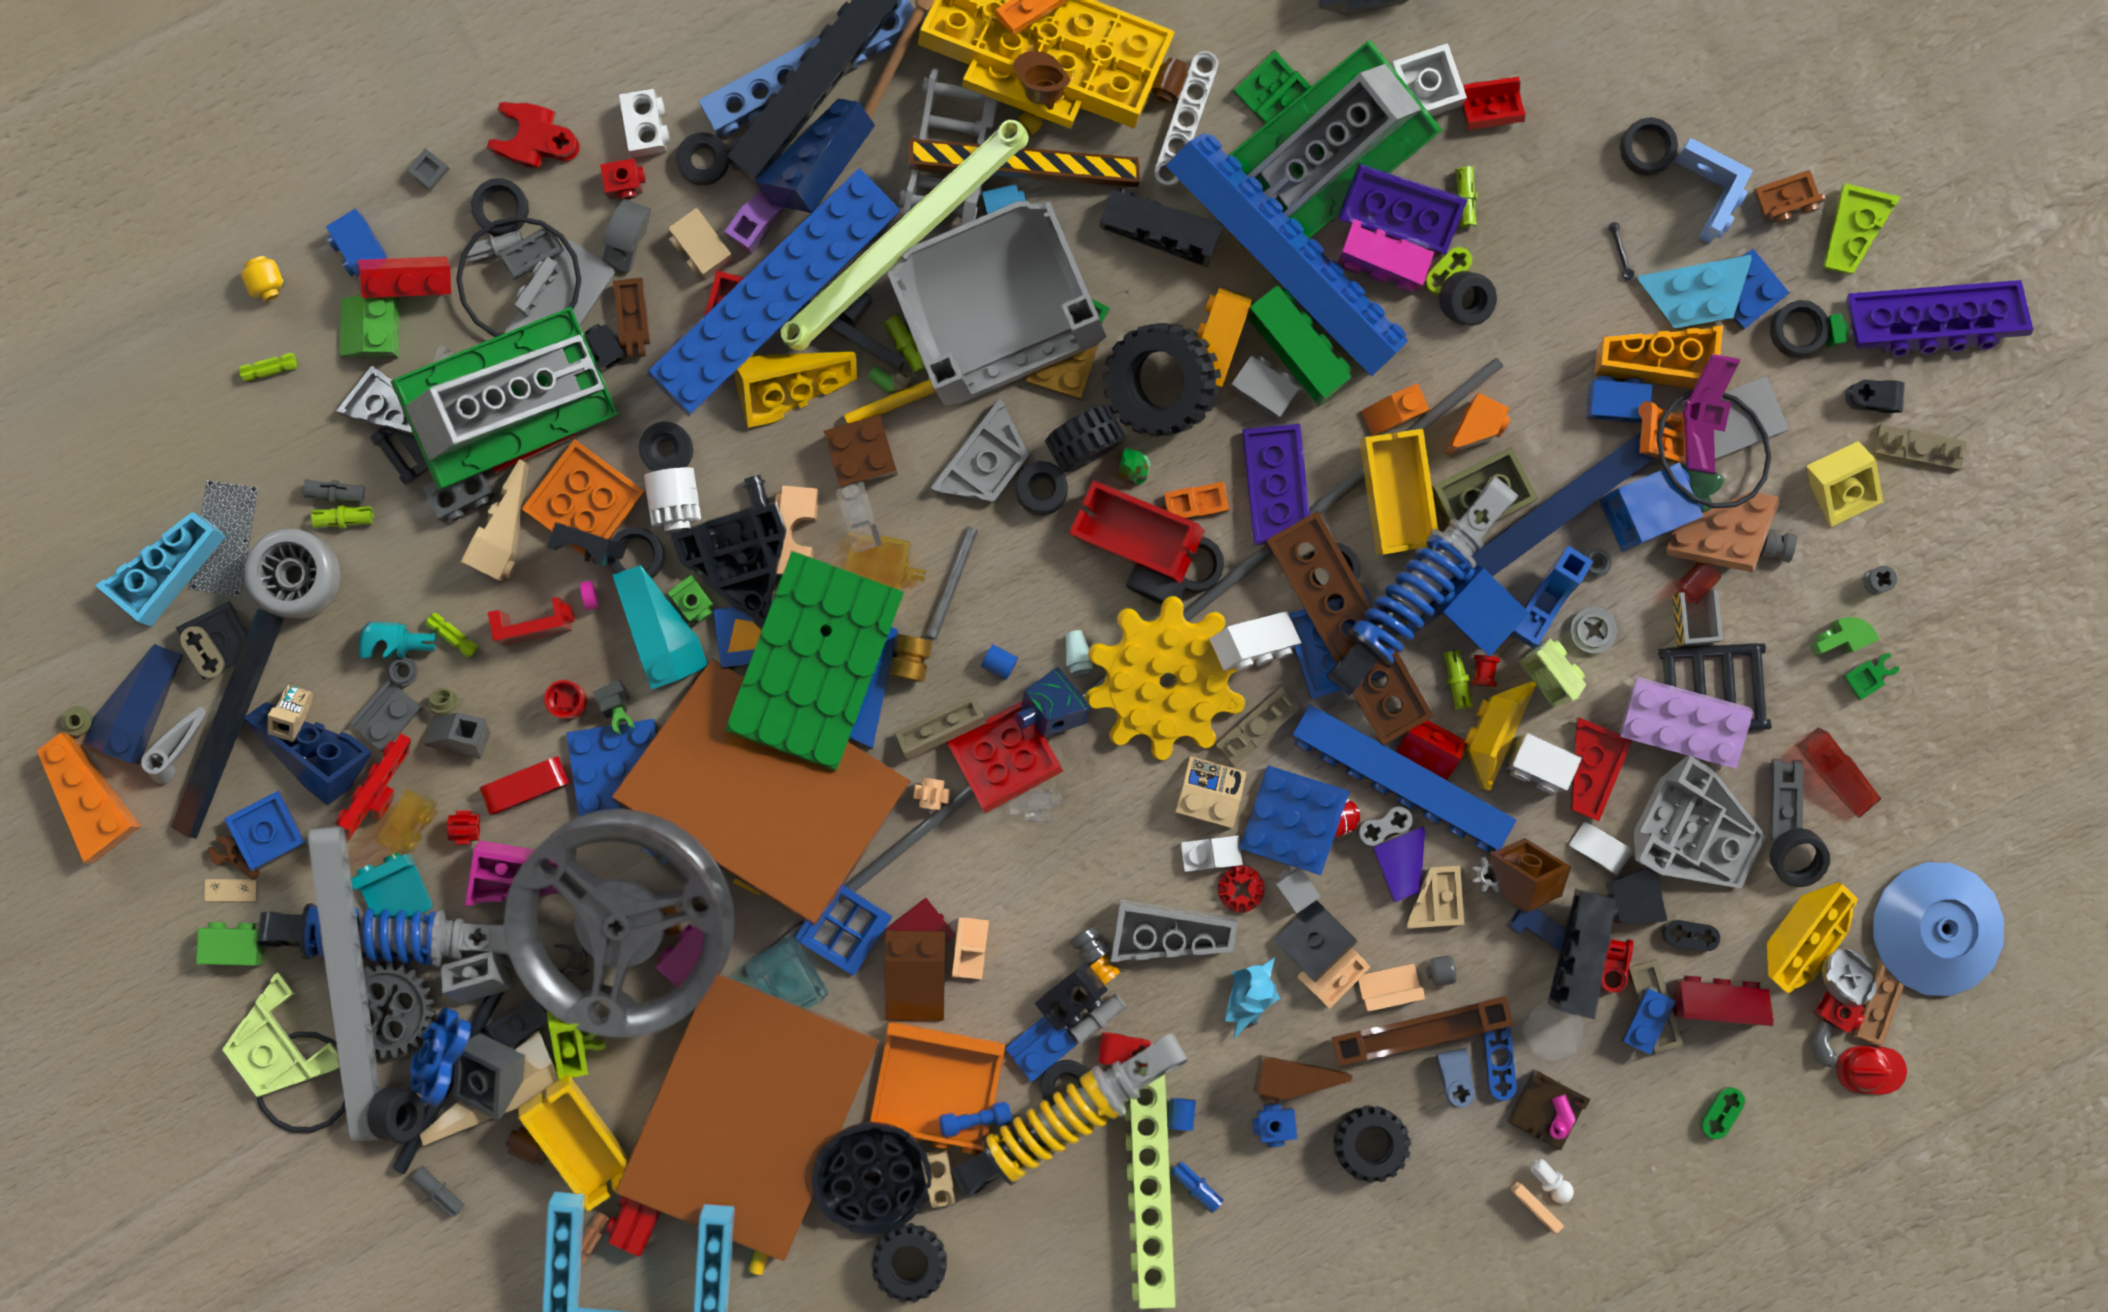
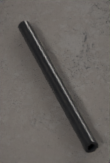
(477, 1026)

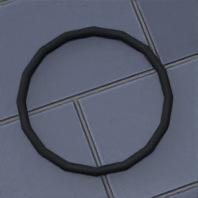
(329, 1122)

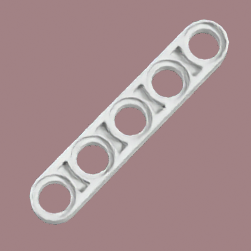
(1190, 106)

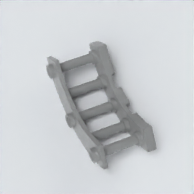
(967, 209)

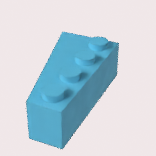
(163, 569)

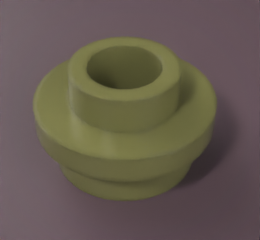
(442, 701)
(82, 727)

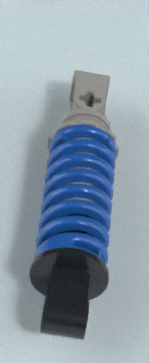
(1445, 556)
(387, 937)

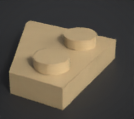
(1439, 899)

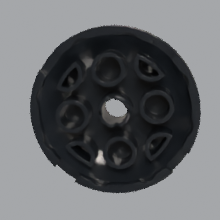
(876, 1202)

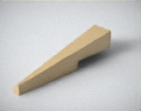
(538, 1076)

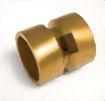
(910, 658)

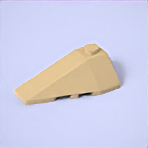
(495, 546)

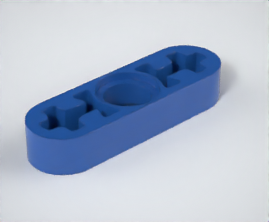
(1510, 1078)

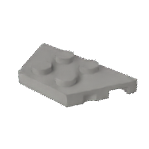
(985, 460)

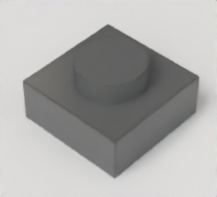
(428, 169)

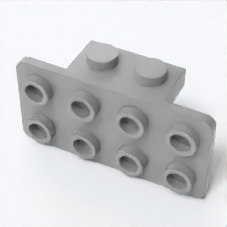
(554, 287)

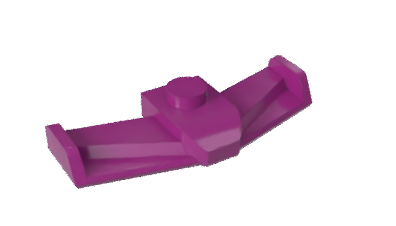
(1707, 413)

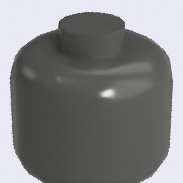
(1442, 971)

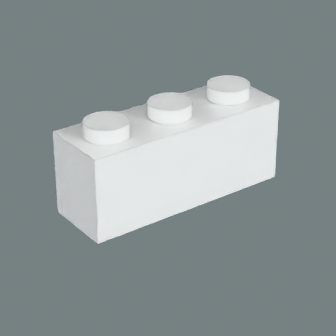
(1255, 641)

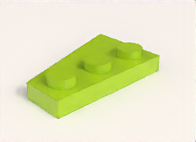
(1855, 226)

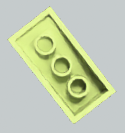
(1553, 673)

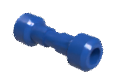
(952, 1124)

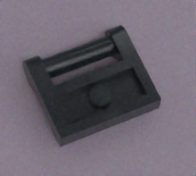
(407, 474)

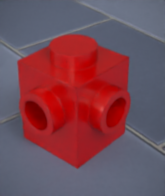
(623, 179)

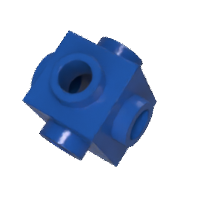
(1286, 1125)

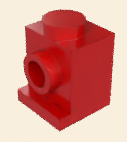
(1829, 1011)

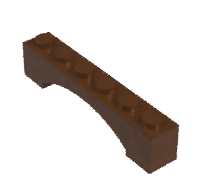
(1422, 1031)

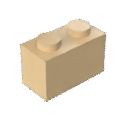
(700, 243)

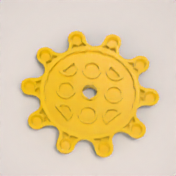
(1135, 673)

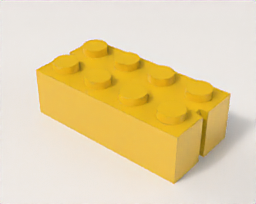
(1398, 490)
(575, 1140)

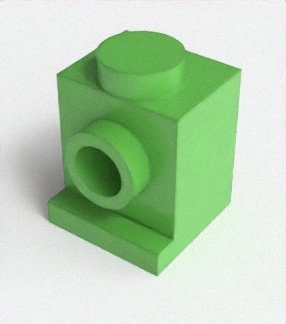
(687, 588)

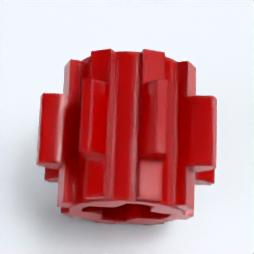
(463, 827)

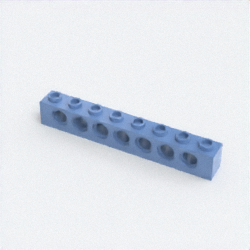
(767, 77)

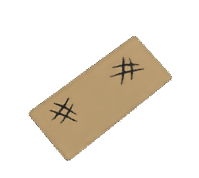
(230, 890)

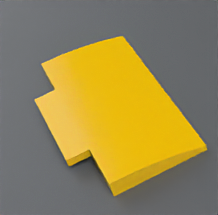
(1101, 48)

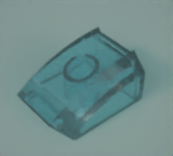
(787, 974)

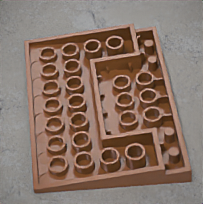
(758, 811)
(747, 1113)

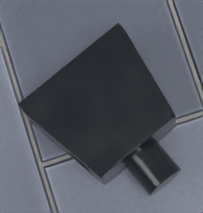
(1637, 897)

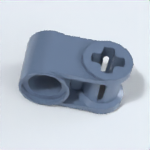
(1455, 1071)

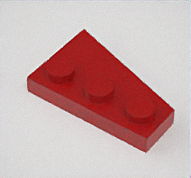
(1598, 770)

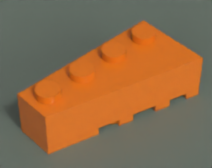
(86, 798)

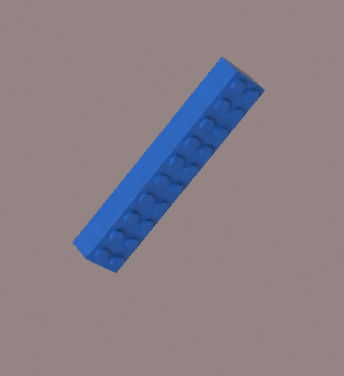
(1287, 252)
(773, 292)

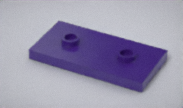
(1402, 208)
(1275, 479)

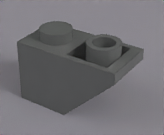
(458, 734)

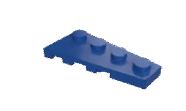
(869, 714)

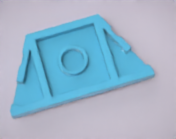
(1698, 291)

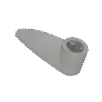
(171, 747)

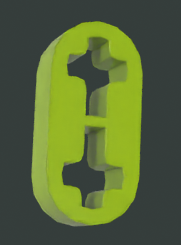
(1443, 266)

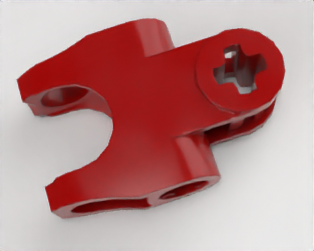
(535, 137)

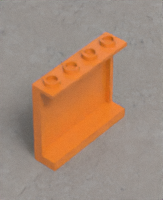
(933, 1075)

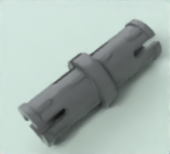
(334, 491)

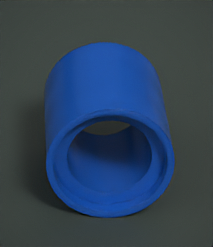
(999, 662)
(1181, 1114)

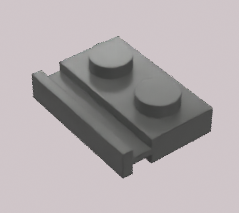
(386, 715)

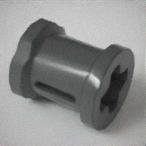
(1889, 580)

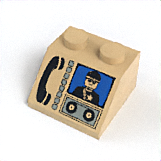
(1211, 792)

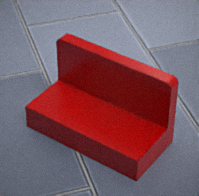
(1433, 748)

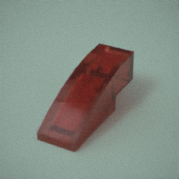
(1838, 771)

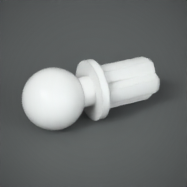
(1552, 1182)

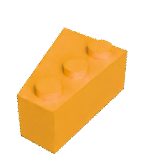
(1224, 326)

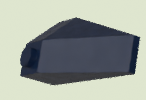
(131, 712)
(317, 757)

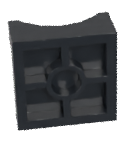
(594, 545)

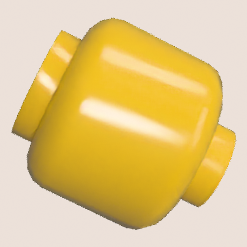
(262, 278)

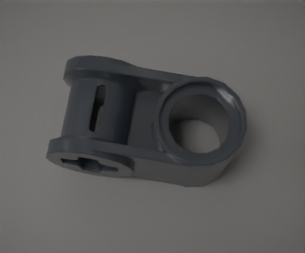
(1881, 396)

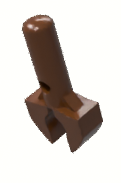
(232, 857)

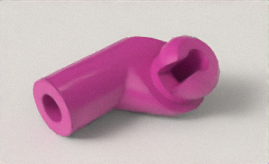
(1564, 1119)

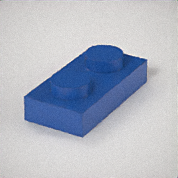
(1648, 1020)

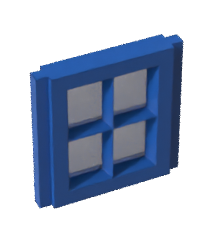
(846, 930)

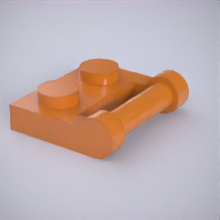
(1672, 440)

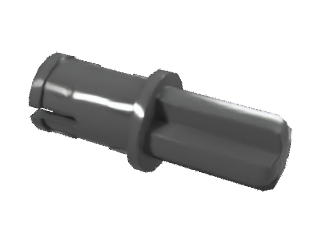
(437, 1192)

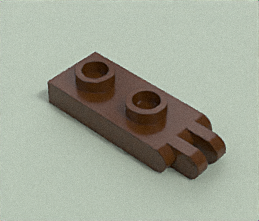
(632, 315)

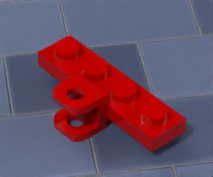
(374, 793)

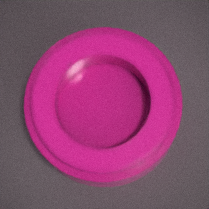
(589, 595)

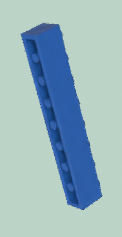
(1403, 778)

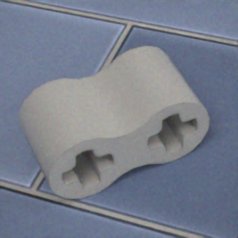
(1384, 826)

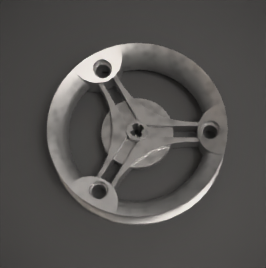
(600, 932)

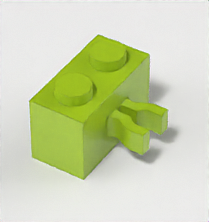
(570, 1045)

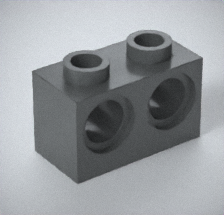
(462, 499)

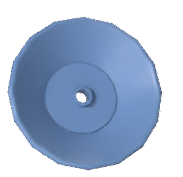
(1911, 933)

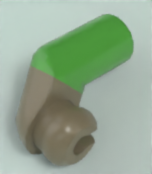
(891, 383)

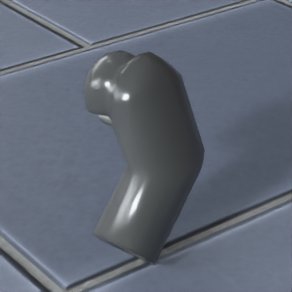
(1821, 1047)

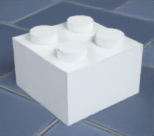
(1433, 79)
(1542, 763)

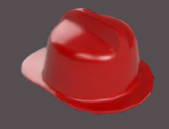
(1871, 1070)

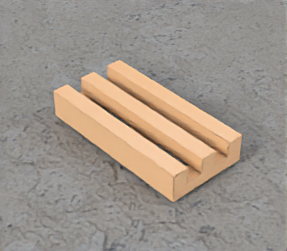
(1536, 1208)

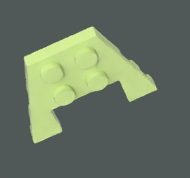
(266, 1053)

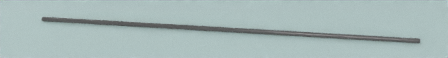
(1189, 613)

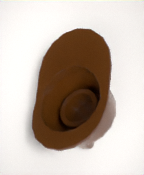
(1041, 77)

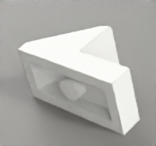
(1211, 853)

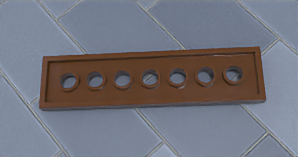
(1329, 623)

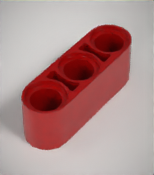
(524, 785)

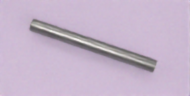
(952, 582)

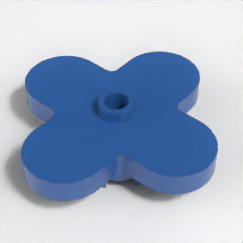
(442, 1047)

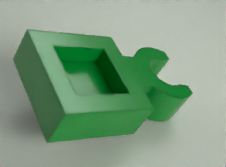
(1867, 678)

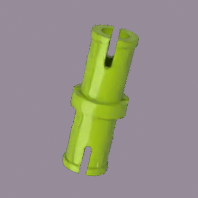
(1466, 189)
(905, 342)
(342, 517)
(1457, 679)

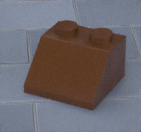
(1529, 874)

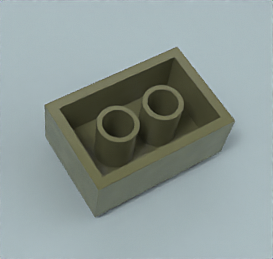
(1460, 491)

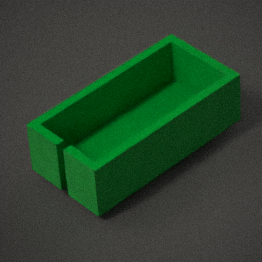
(1298, 345)

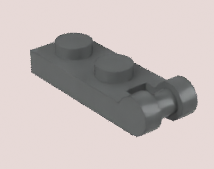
(1786, 797)

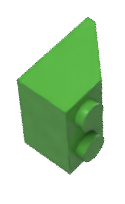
(370, 327)

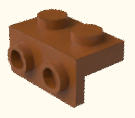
(1788, 196)

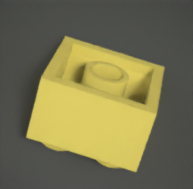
(1845, 483)

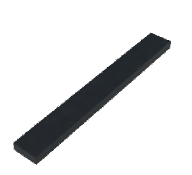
(227, 723)

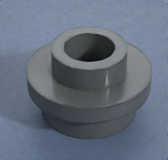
(1605, 559)
(394, 667)

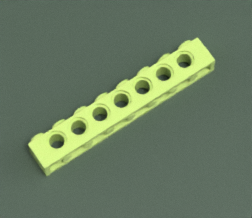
(1163, 1292)

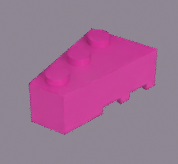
(1385, 257)
(494, 871)

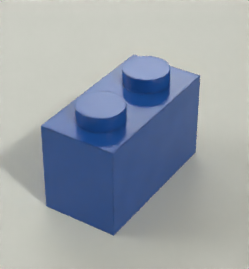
(355, 240)
(1617, 400)

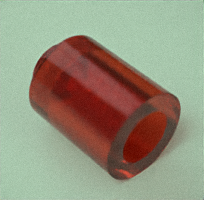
(1698, 582)

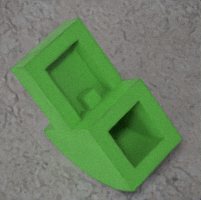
(1850, 633)

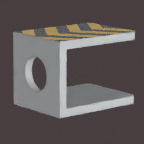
(1714, 620)

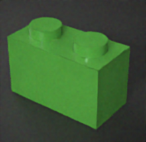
(229, 945)

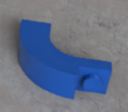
(1551, 594)

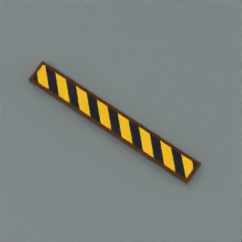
(1031, 163)

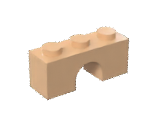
(796, 506)

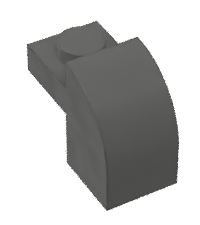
(624, 233)

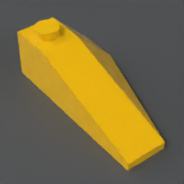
(781, 382)

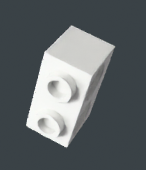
(638, 124)

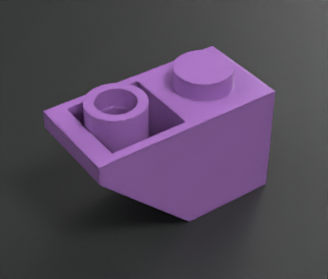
(753, 222)

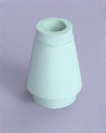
(1077, 654)

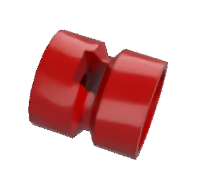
(566, 699)

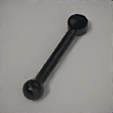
(1628, 273)

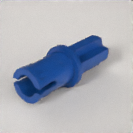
(1197, 1187)

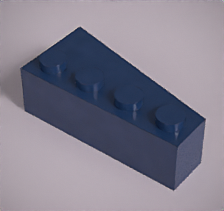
(816, 158)

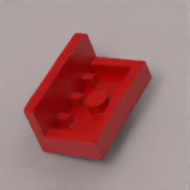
(1493, 103)

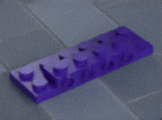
(1939, 317)

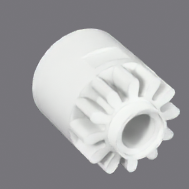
(672, 498)

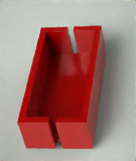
(1137, 531)

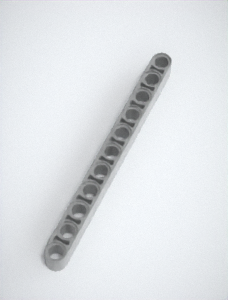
(345, 976)

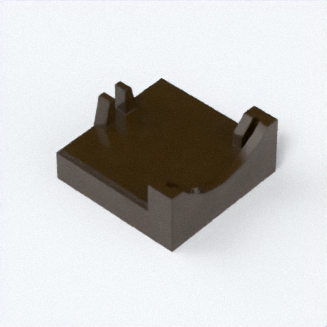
(1535, 1109)

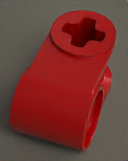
(1618, 963)
(1119, 1048)

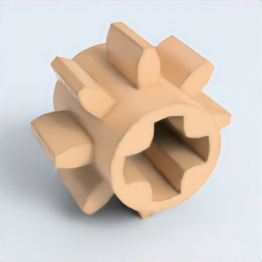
(931, 793)

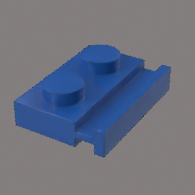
(1040, 1048)

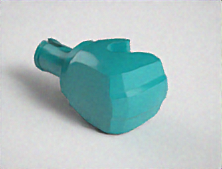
(395, 636)

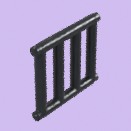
(1726, 653)

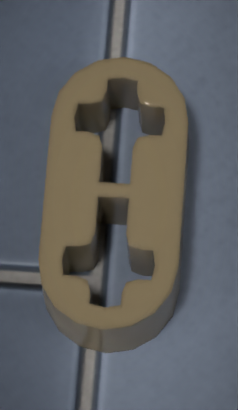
(196, 655)

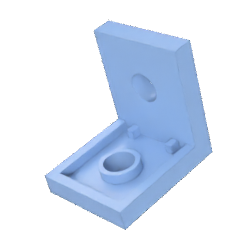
(1723, 172)

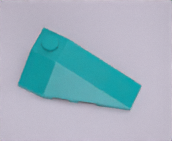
(661, 635)

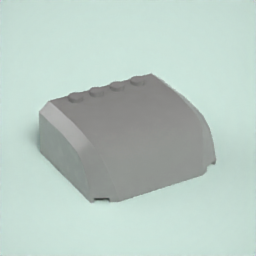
(995, 301)

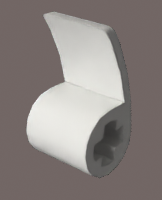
(1601, 848)

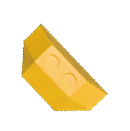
(1495, 731)
(1809, 935)

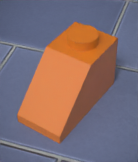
(1395, 410)

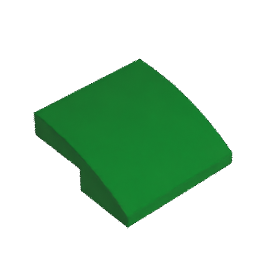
(1270, 87)

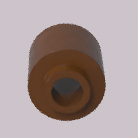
(1170, 80)
(525, 1147)

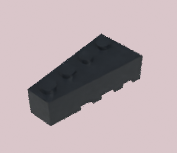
(1161, 227)
(1583, 954)

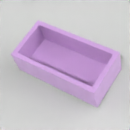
(1686, 722)

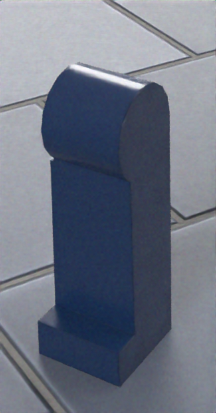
(1539, 925)

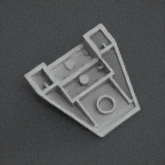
(1697, 828)

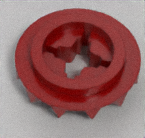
(1241, 903)

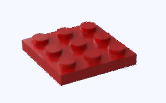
(1004, 759)

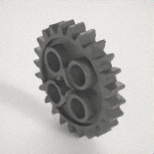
(412, 1019)

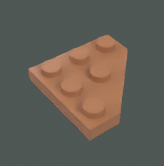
(1727, 535)

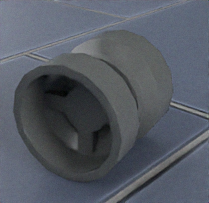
(1779, 546)
(1089, 944)

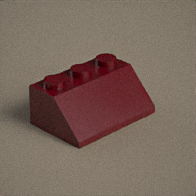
(1722, 1001)

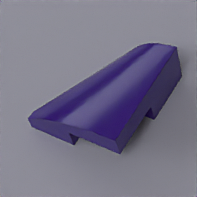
(1402, 863)

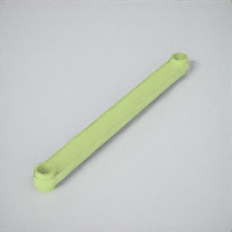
(904, 234)

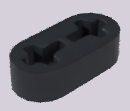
(1690, 942)

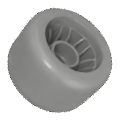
(270, 569)

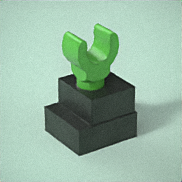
(611, 703)

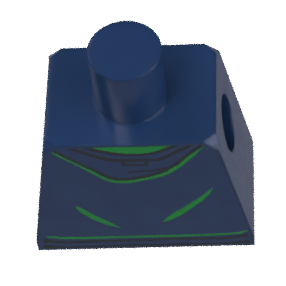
(1052, 705)

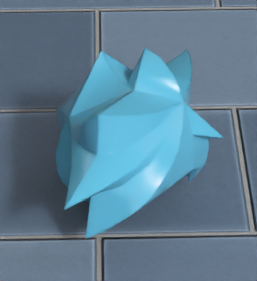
(1251, 995)

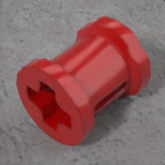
(1485, 671)

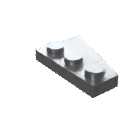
(375, 403)

